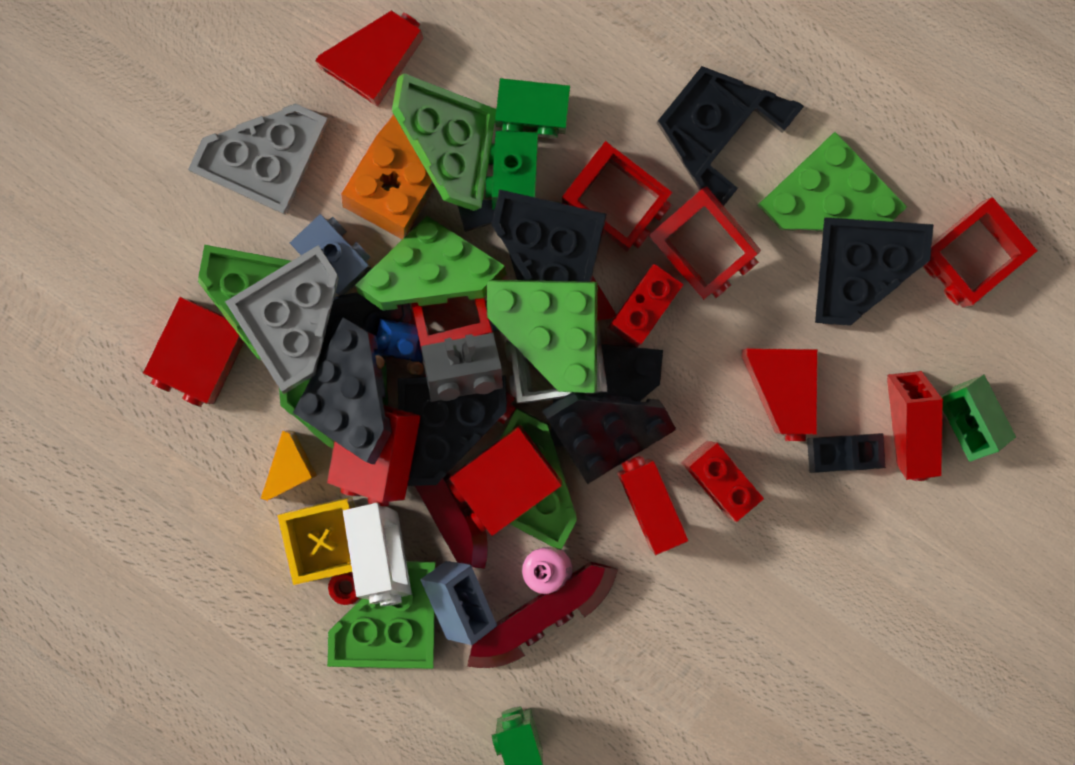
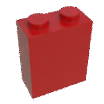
(194, 353)
(390, 475)
(505, 481)

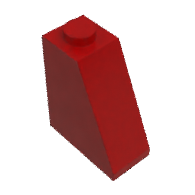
(373, 55)
(786, 388)
(916, 425)

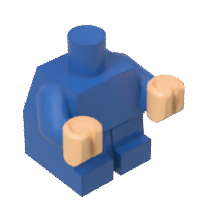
(401, 342)

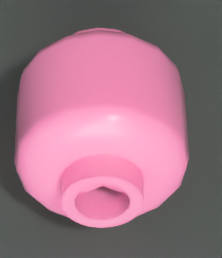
(557, 569)

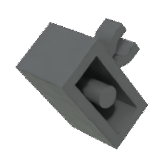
(462, 367)

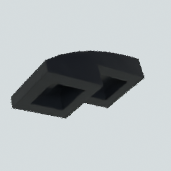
(846, 453)

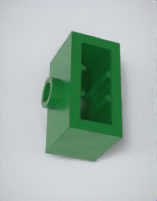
(532, 107)
(514, 164)
(977, 418)
(518, 738)

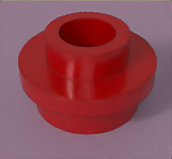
(337, 594)

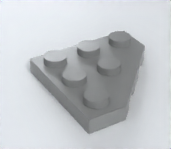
(263, 156)
(289, 316)

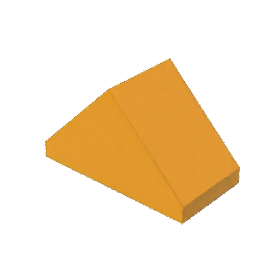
(288, 468)

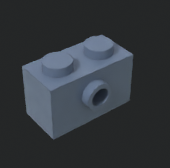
(347, 260)
(459, 602)

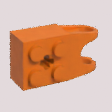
(389, 162)

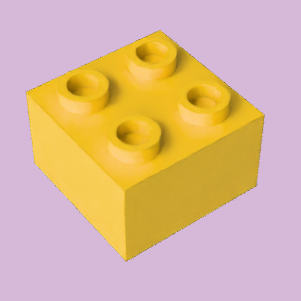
(316, 540)

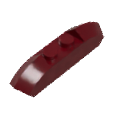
(459, 531)
(526, 624)

